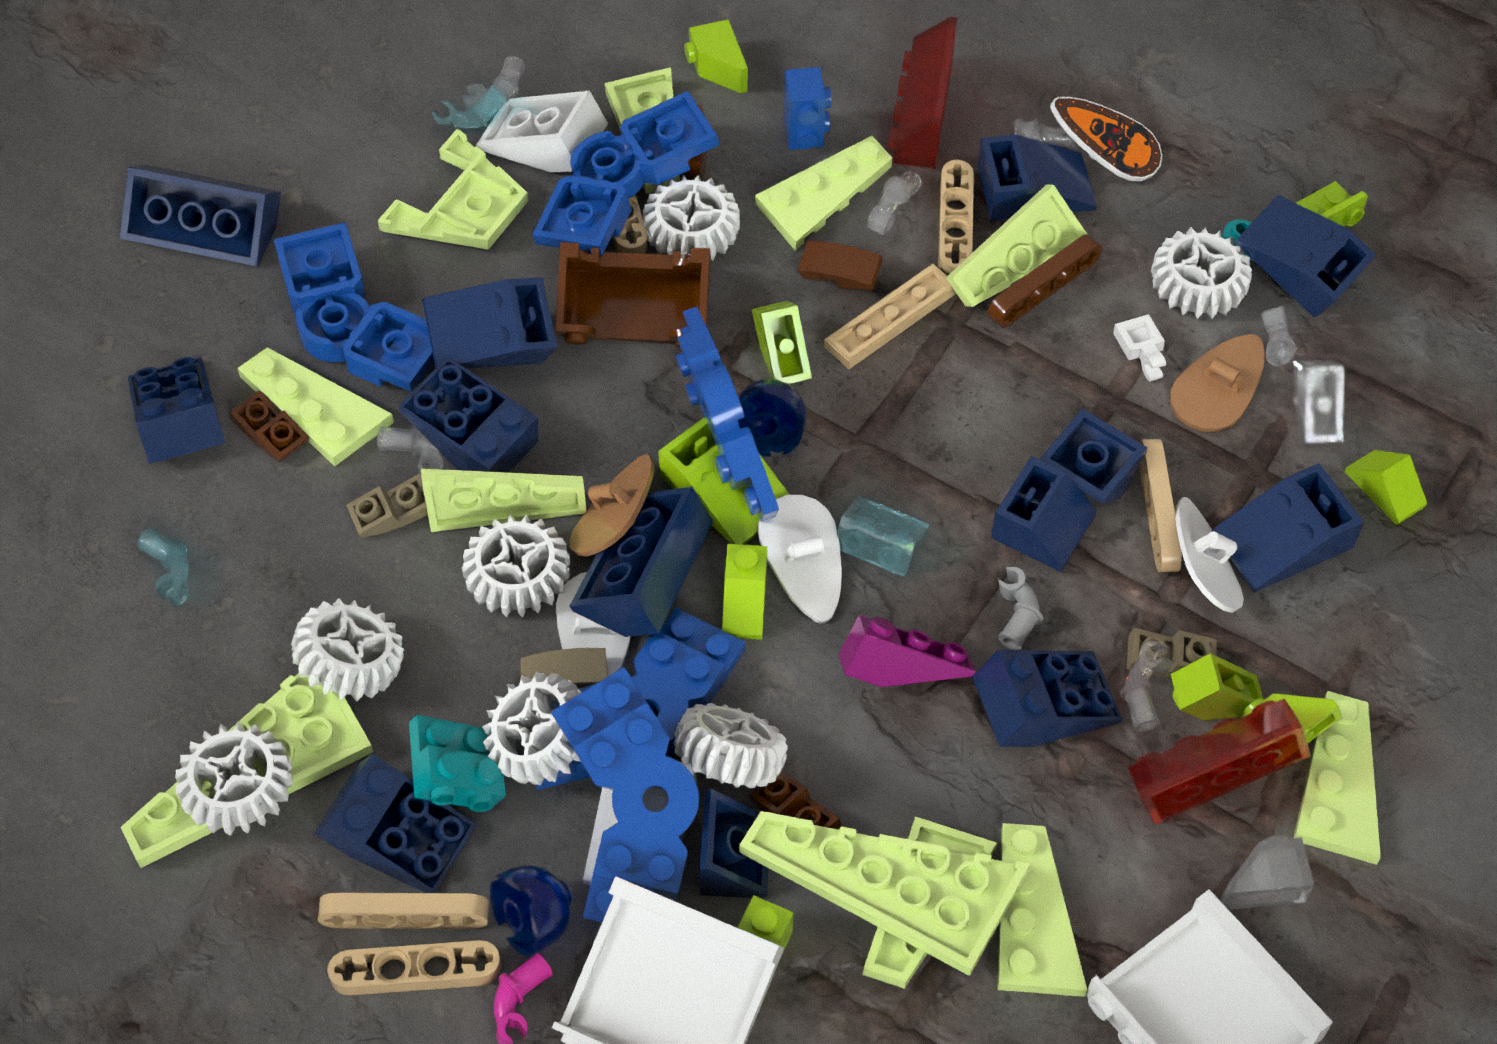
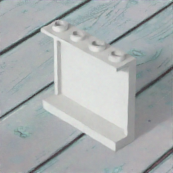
(667, 976)
(1206, 986)

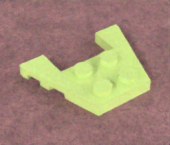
(471, 210)

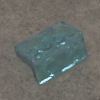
(880, 535)

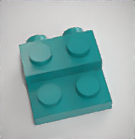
(453, 765)

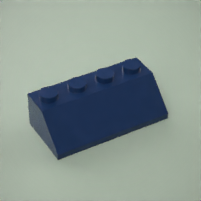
(198, 214)
(641, 574)

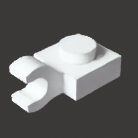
(1142, 340)

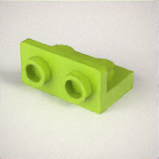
(1336, 204)

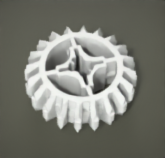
(690, 217)
(1191, 273)
(502, 582)
(347, 649)
(527, 717)
(730, 745)
(239, 790)

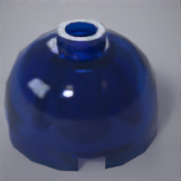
(773, 415)
(532, 906)

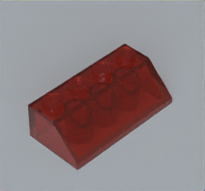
(924, 96)
(1219, 760)

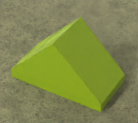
(1390, 483)

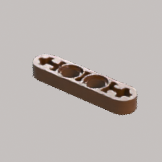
(1044, 281)

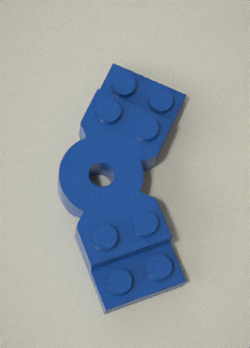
(614, 168)
(336, 320)
(721, 407)
(673, 673)
(626, 753)

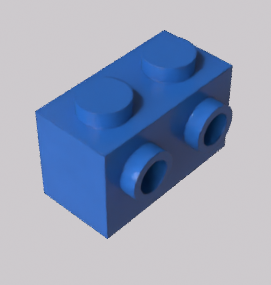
(805, 108)

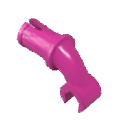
(511, 993)

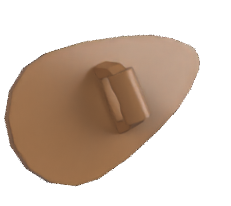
(1219, 384)
(613, 508)

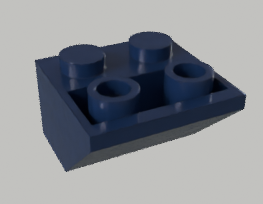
(1043, 515)

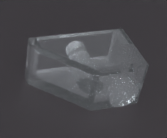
(1319, 399)
(1271, 875)

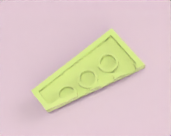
(638, 94)
(815, 193)
(1017, 247)
(328, 413)
(476, 497)
(1339, 789)
(1035, 932)
(891, 957)

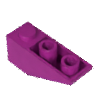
(893, 656)

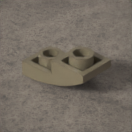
(385, 511)
(1183, 648)
(578, 665)

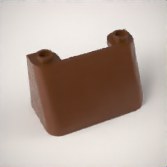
(629, 294)

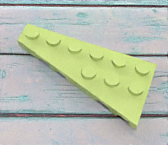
(318, 739)
(904, 886)

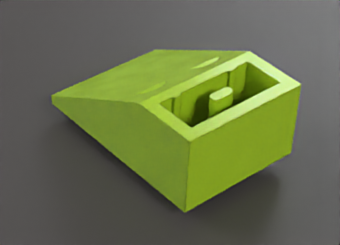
(691, 463)

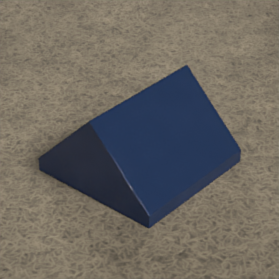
(1096, 456)
(722, 867)

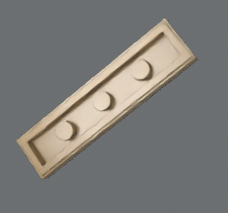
(889, 317)

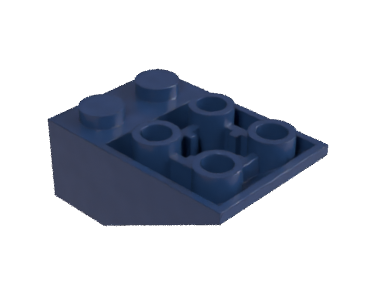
(1019, 167)
(1305, 253)
(492, 324)
(175, 409)
(470, 420)
(1291, 528)
(1044, 695)
(391, 830)

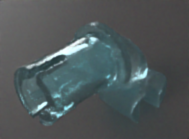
(475, 116)
(174, 559)

